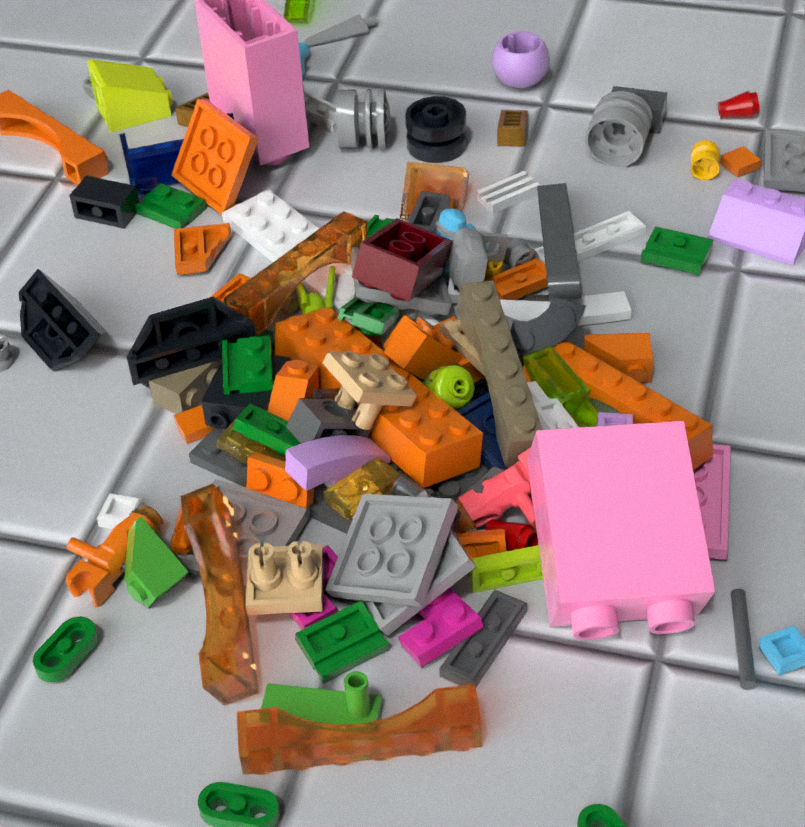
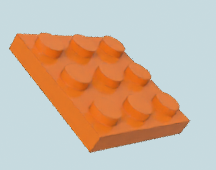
(214, 156)

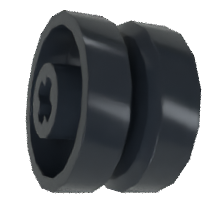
(436, 129)

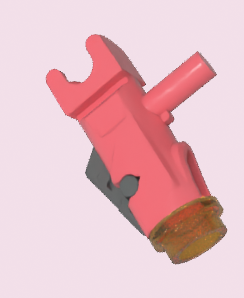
(495, 494)

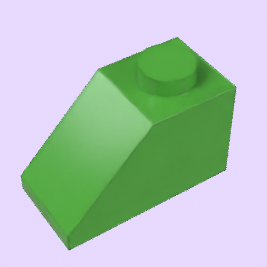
(150, 565)

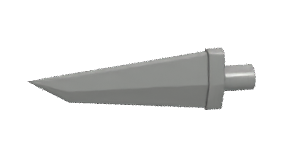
(347, 29)

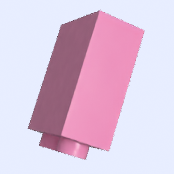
(255, 73)
(619, 528)

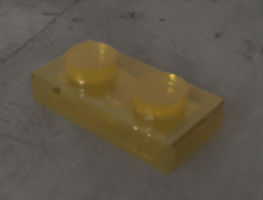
(371, 478)

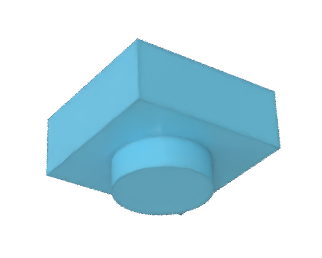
(784, 649)

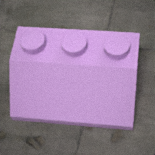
(761, 221)

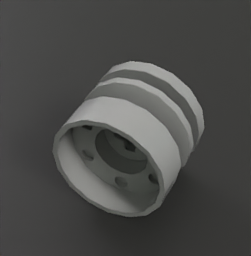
(362, 118)
(618, 129)

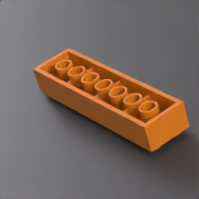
(424, 440)

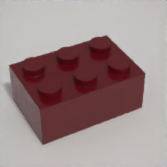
(401, 259)

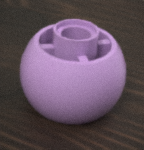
(520, 59)

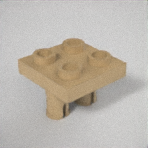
(367, 382)
(284, 579)

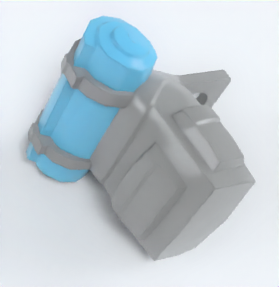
(467, 253)

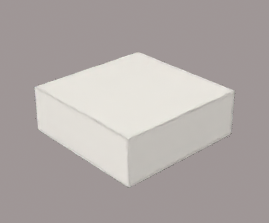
(117, 509)

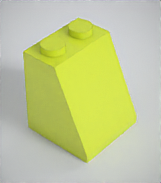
(128, 94)

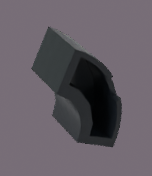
(548, 328)

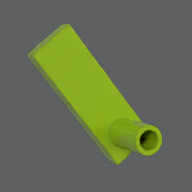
(506, 569)

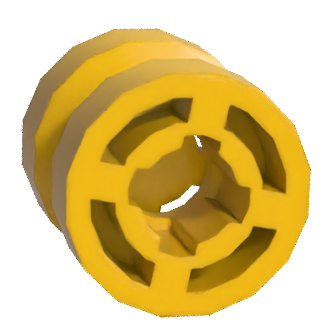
(705, 160)

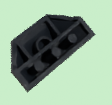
(55, 322)
(185, 338)

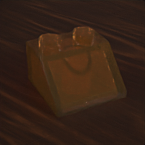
(433, 179)

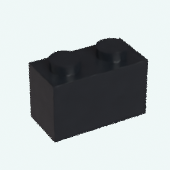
(104, 201)

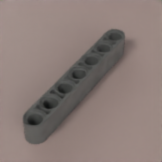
(558, 242)

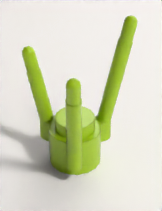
(313, 301)

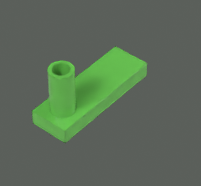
(328, 706)

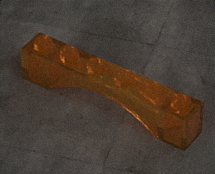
(269, 289)
(227, 649)
(438, 723)

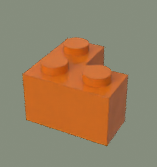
(418, 348)

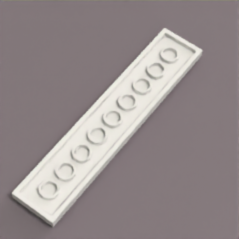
(277, 228)

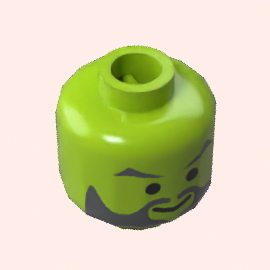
(452, 385)

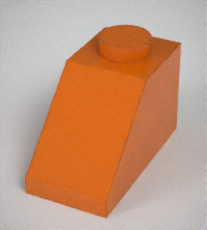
(625, 352)
(292, 382)

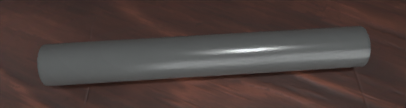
(743, 639)

